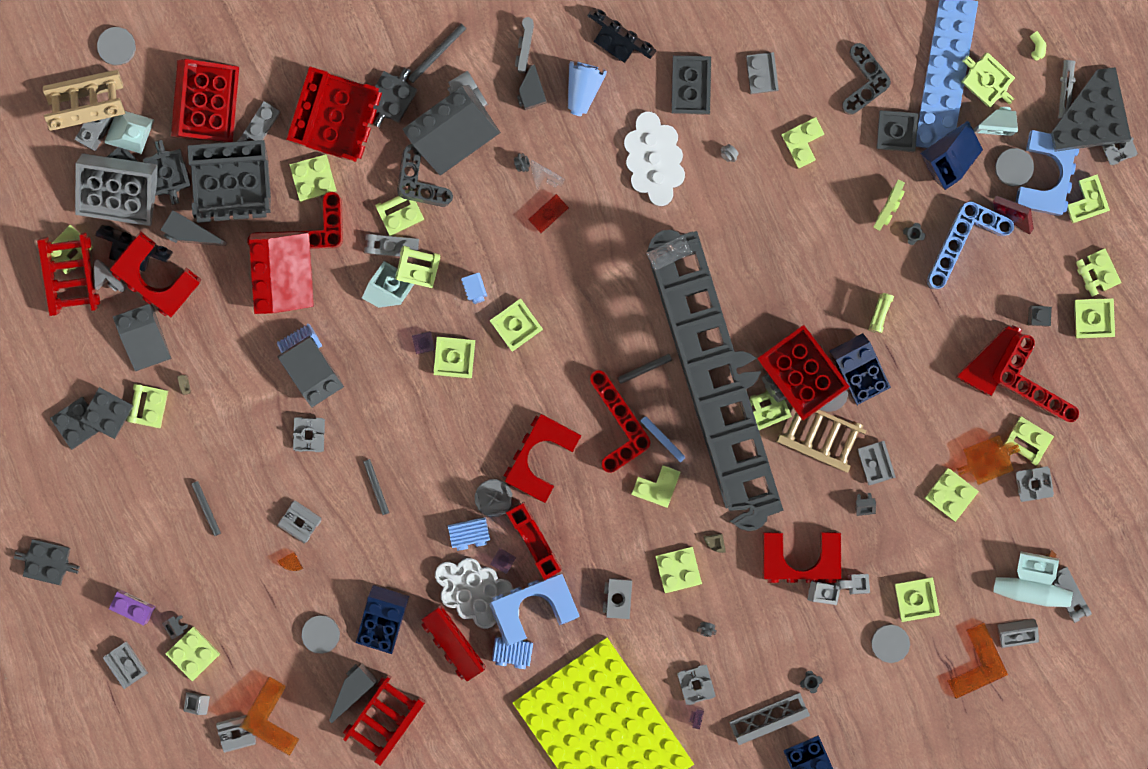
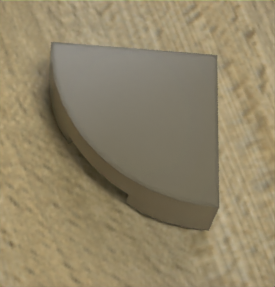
(184, 384)
(715, 542)

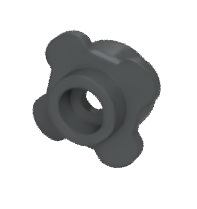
(522, 163)
(919, 234)
(707, 629)
(806, 682)

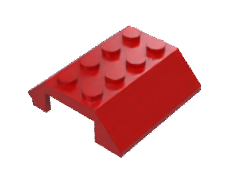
(334, 115)

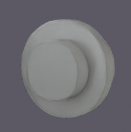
(729, 153)

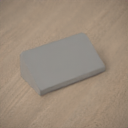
(1018, 633)

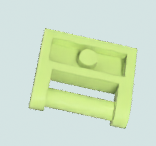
(402, 218)
(416, 273)
(880, 313)
(153, 407)
(1033, 436)

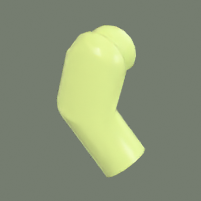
(1040, 48)

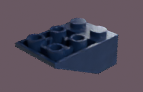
(952, 155)
(860, 368)
(382, 619)

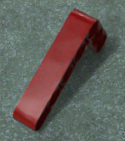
(328, 229)
(1029, 387)
(622, 420)

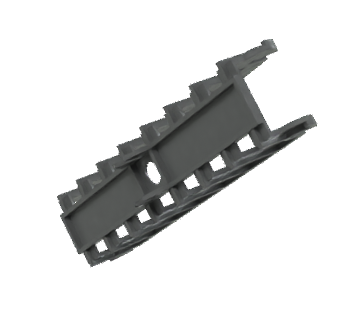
(707, 399)

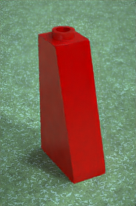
(980, 369)

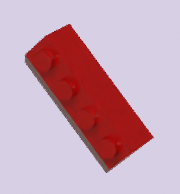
(454, 644)

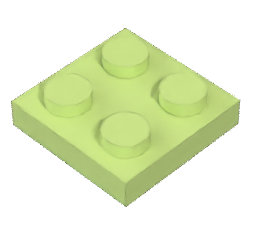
(313, 178)
(1094, 318)
(516, 325)
(454, 357)
(951, 494)
(678, 569)
(917, 599)
(193, 653)

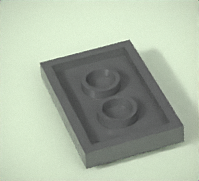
(691, 85)

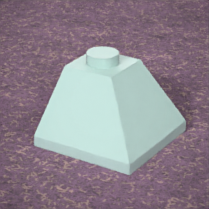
(999, 123)
(129, 132)
(384, 289)

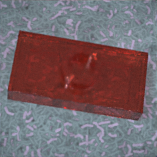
(548, 213)

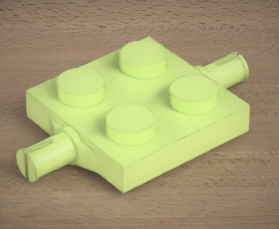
(988, 79)

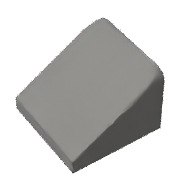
(196, 703)

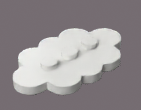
(654, 159)
(471, 590)

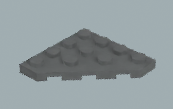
(1095, 115)

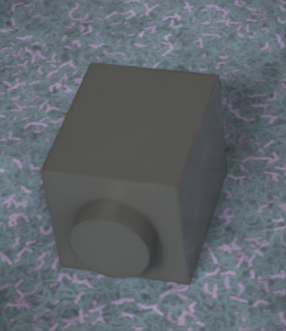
(1039, 316)

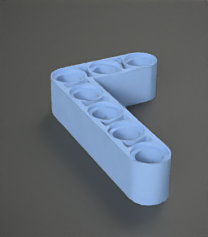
(960, 239)

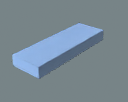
(663, 439)

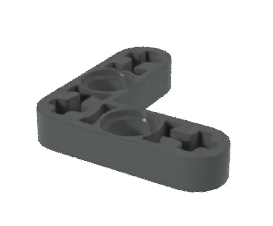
(871, 77)
(411, 182)

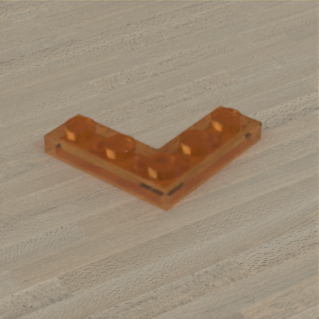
(990, 670)
(257, 723)

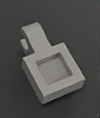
(856, 584)

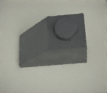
(531, 90)

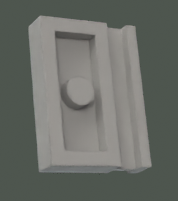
(762, 73)
(876, 463)
(125, 665)

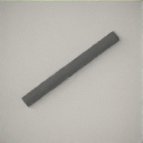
(437, 52)

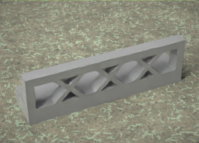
(770, 726)

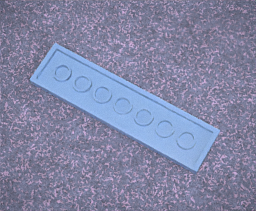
(946, 70)

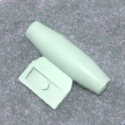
(1034, 582)

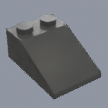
(186, 231)
(142, 337)
(310, 371)
(354, 686)

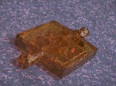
(988, 459)

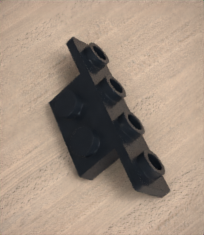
(617, 39)
(123, 239)

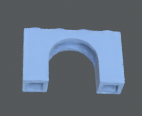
(1053, 200)
(552, 590)

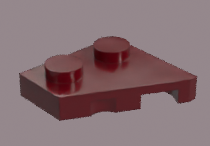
(1019, 214)

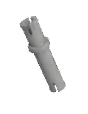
(1069, 66)

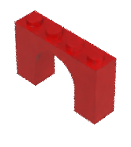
(166, 299)
(520, 474)
(535, 541)
(827, 566)

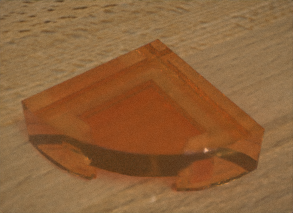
(291, 562)

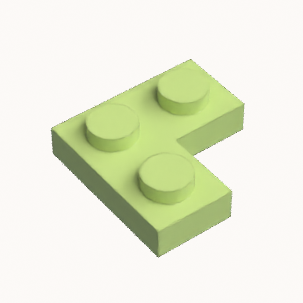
(798, 139)
(1093, 202)
(891, 205)
(661, 490)

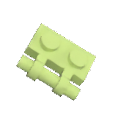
(68, 234)
(1103, 270)
(770, 414)

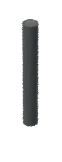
(645, 368)
(376, 487)
(206, 509)

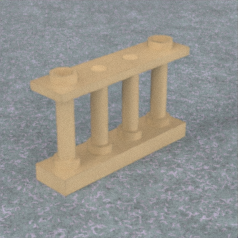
(79, 88)
(823, 454)

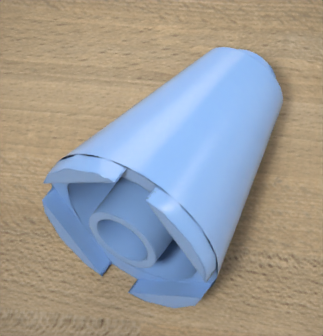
(583, 86)

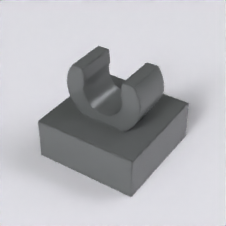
(865, 506)
(173, 627)

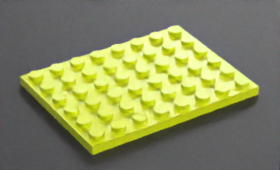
(600, 717)

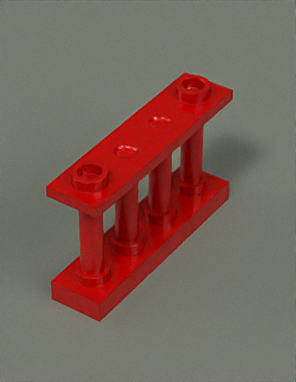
(49, 267)
(402, 721)

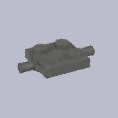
(395, 97)
(170, 171)
(46, 562)

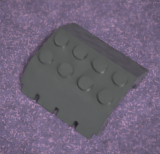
(230, 180)

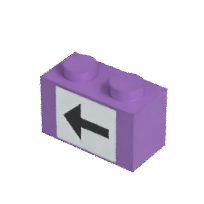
(132, 607)

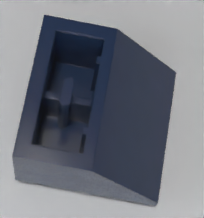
(808, 755)

